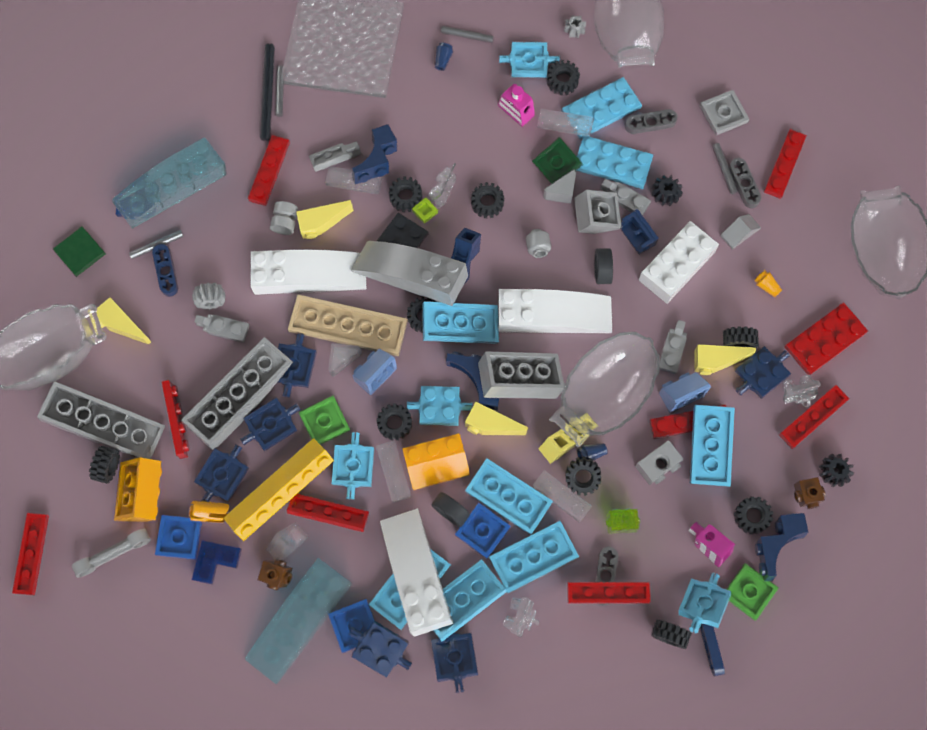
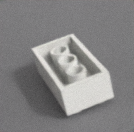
(678, 262)

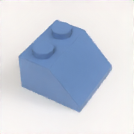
(374, 371)
(684, 391)

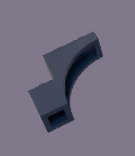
(377, 163)
(466, 247)
(470, 367)
(789, 528)

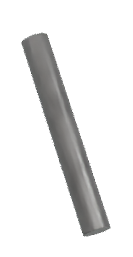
(467, 34)
(279, 93)
(725, 169)
(149, 247)

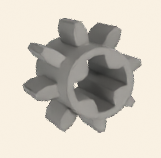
(575, 26)

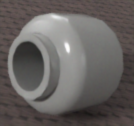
(538, 243)

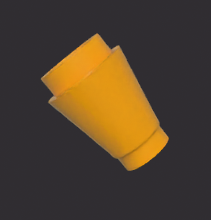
(768, 283)

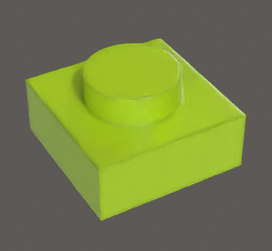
(425, 210)

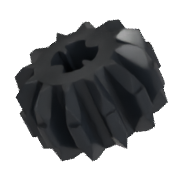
(666, 190)
(834, 477)

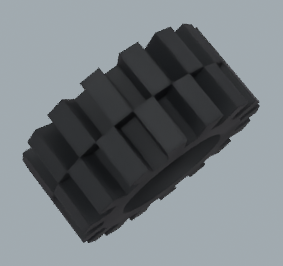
(564, 68)
(401, 185)
(490, 210)
(412, 312)
(741, 337)
(389, 411)
(104, 464)
(583, 464)
(762, 507)
(671, 634)

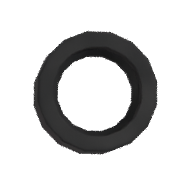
(603, 266)
(450, 509)

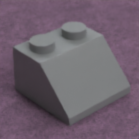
(597, 212)

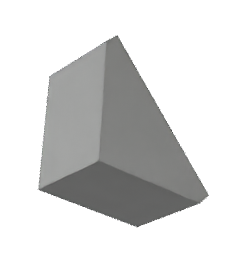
(562, 189)
(740, 230)

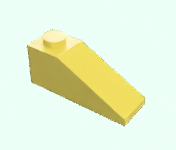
(320, 219)
(118, 322)
(713, 358)
(489, 422)
(557, 445)

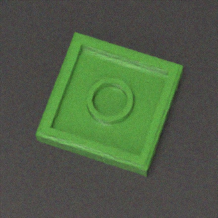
(324, 420)
(750, 591)

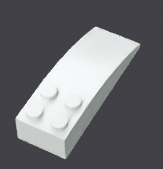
(304, 271)
(553, 311)
(415, 573)

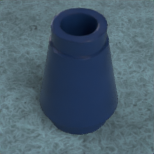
(443, 55)
(592, 451)

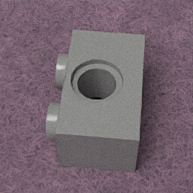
(665, 453)

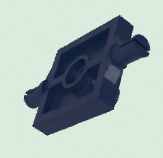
(301, 369)
(762, 372)
(270, 424)
(221, 474)
(380, 648)
(454, 659)

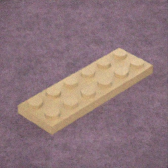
(347, 325)

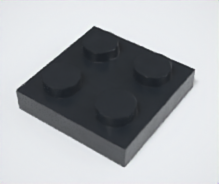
(403, 232)

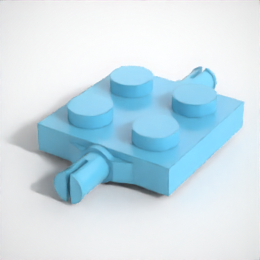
(529, 59)
(439, 405)
(353, 466)
(704, 603)

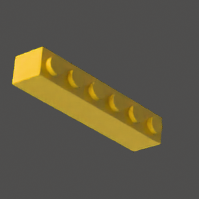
(278, 489)

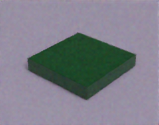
(557, 161)
(79, 251)

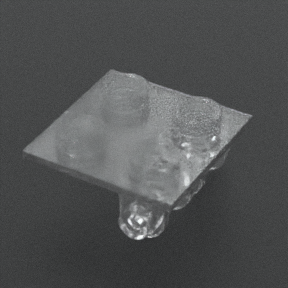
(445, 182)

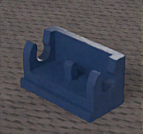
(638, 232)

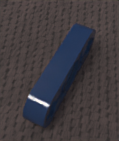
(159, 264)
(712, 650)

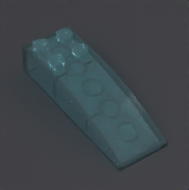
(170, 182)
(297, 620)

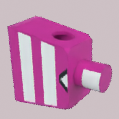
(515, 102)
(718, 548)

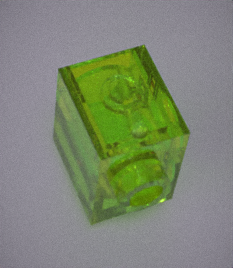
(615, 524)

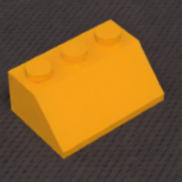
(436, 461)
(138, 490)

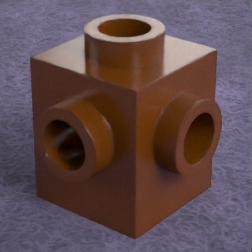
(809, 493)
(275, 574)

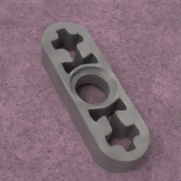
(657, 116)
(744, 191)
(602, 560)

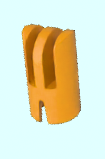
(208, 511)

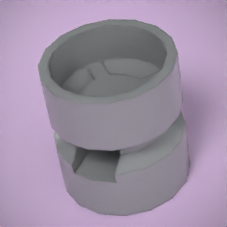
(284, 218)

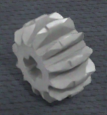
(208, 296)

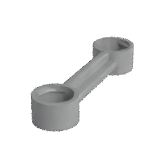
(88, 565)

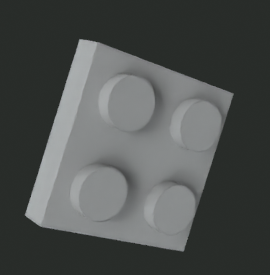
(724, 112)

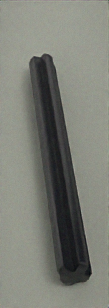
(267, 91)

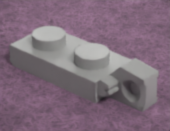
(334, 155)
(627, 198)
(223, 327)
(673, 349)

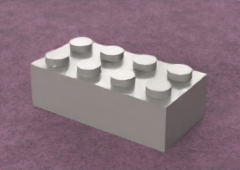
(520, 375)

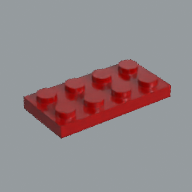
(826, 339)

